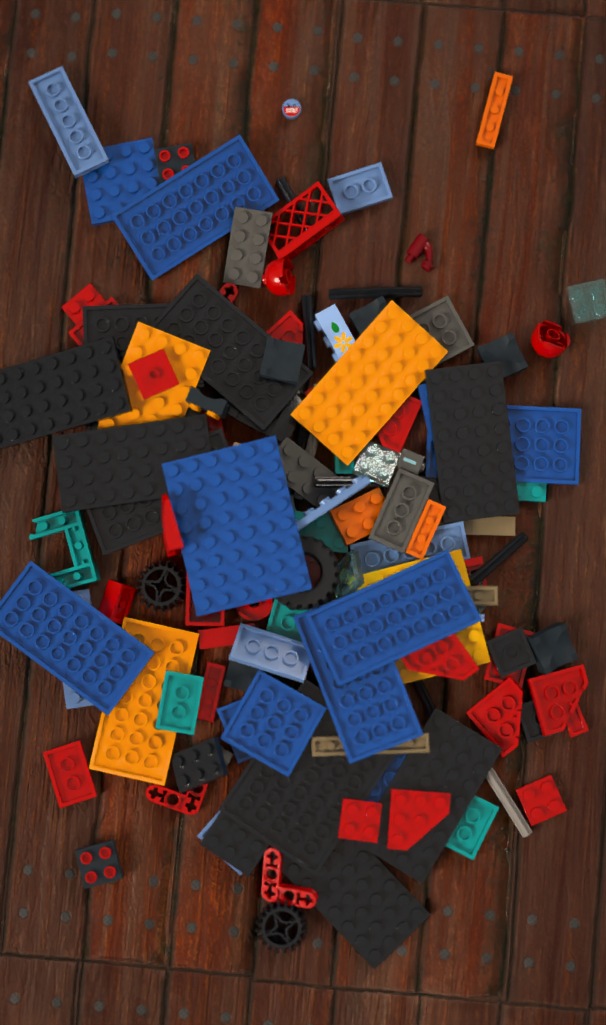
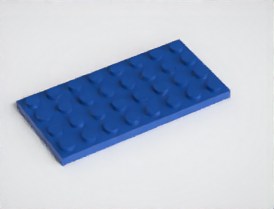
(193, 207)
(542, 443)
(393, 618)
(71, 638)
(368, 711)

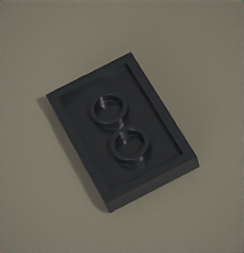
(199, 765)
(234, 844)

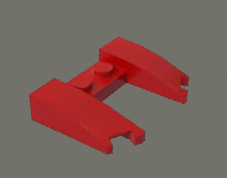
(171, 535)

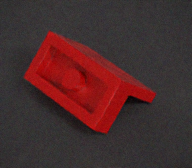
(117, 601)

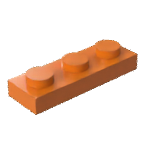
(425, 529)

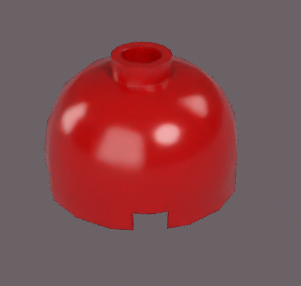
(279, 277)
(549, 339)

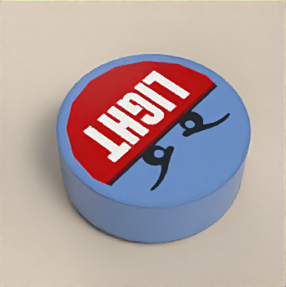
(291, 109)

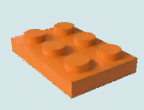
(357, 517)

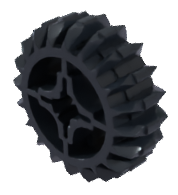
(159, 595)
(289, 923)

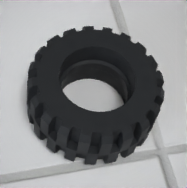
(328, 581)

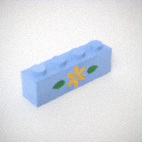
(335, 331)

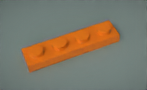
(494, 110)

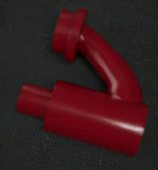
(419, 244)

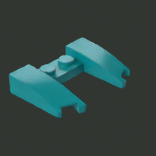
(73, 523)

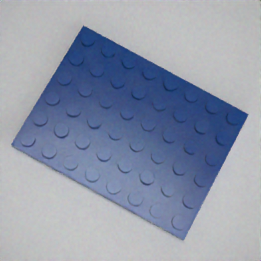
(237, 526)

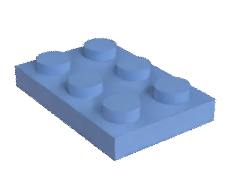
(360, 188)

